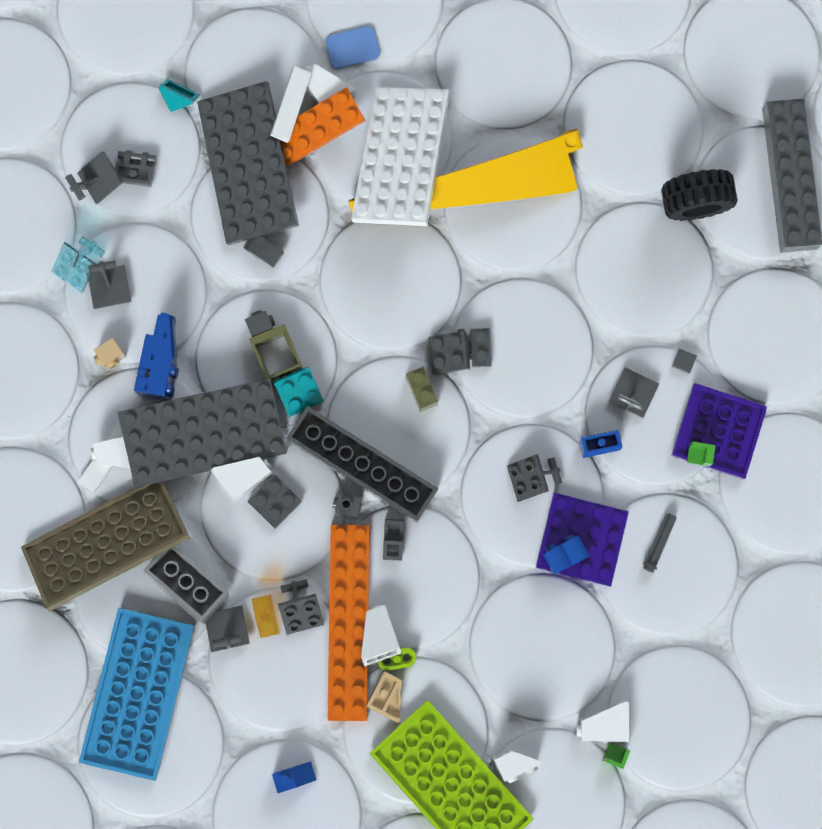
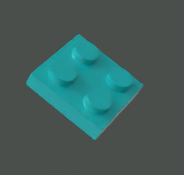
(298, 391)

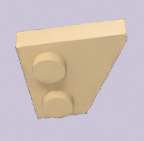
(387, 697)

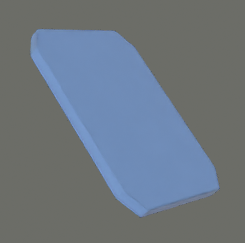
(352, 47)

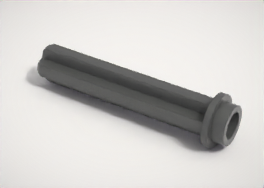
(659, 543)

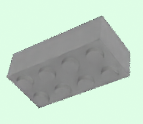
(186, 584)

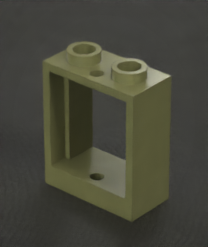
(267, 337)

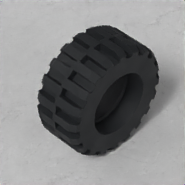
(699, 194)

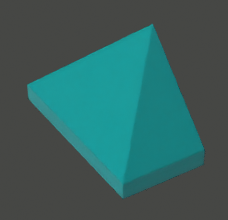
(176, 95)

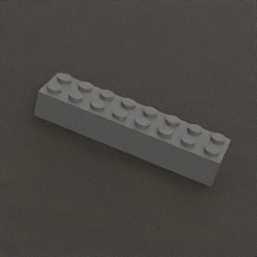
(792, 175)
(362, 464)

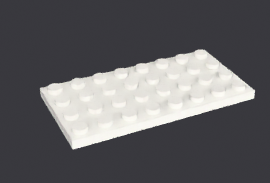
(401, 156)

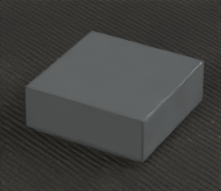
(684, 361)

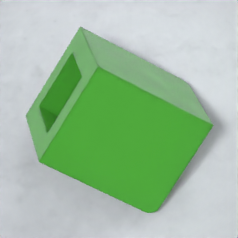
(700, 453)
(616, 755)

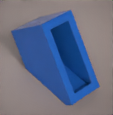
(294, 777)

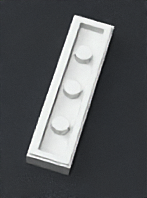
(290, 104)
(96, 471)

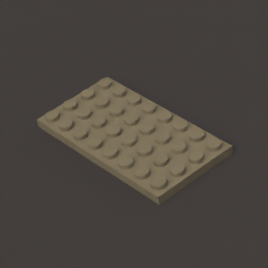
(104, 543)

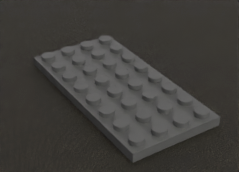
(247, 163)
(201, 432)

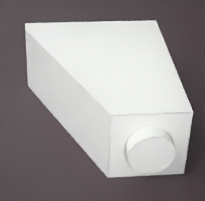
(324, 84)
(111, 452)
(242, 476)
(379, 636)
(606, 725)

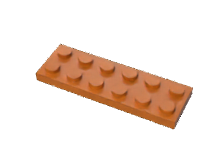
(322, 125)

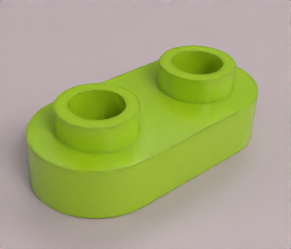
(397, 661)

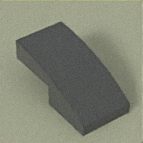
(264, 250)
(393, 539)

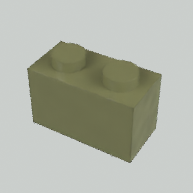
(421, 389)

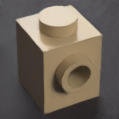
(108, 354)

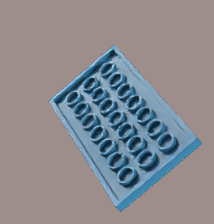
(136, 694)

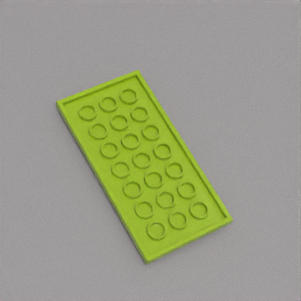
(446, 776)

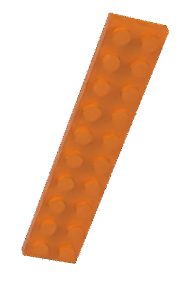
(347, 622)

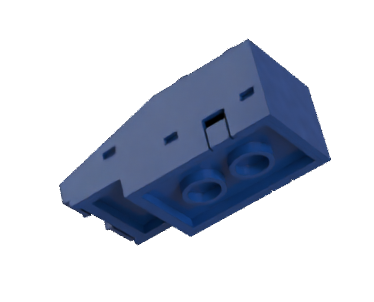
(158, 361)

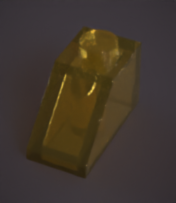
(265, 616)

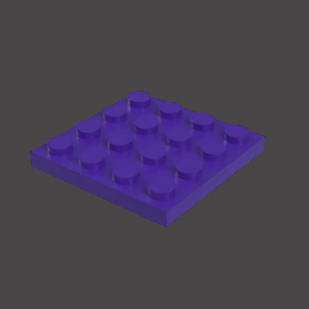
(724, 422)
(599, 529)

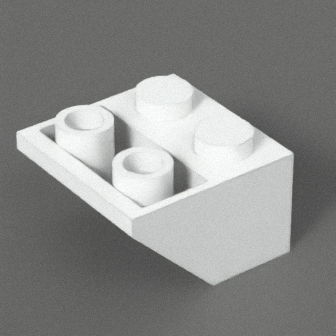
(512, 764)

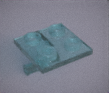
(73, 265)

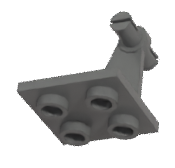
(97, 177)
(108, 284)
(634, 392)
(529, 478)
(300, 612)
(227, 629)

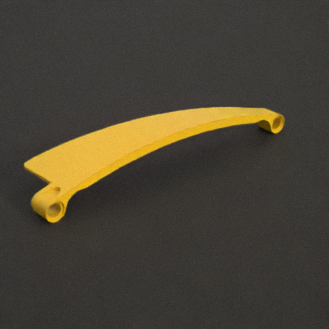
(523, 174)

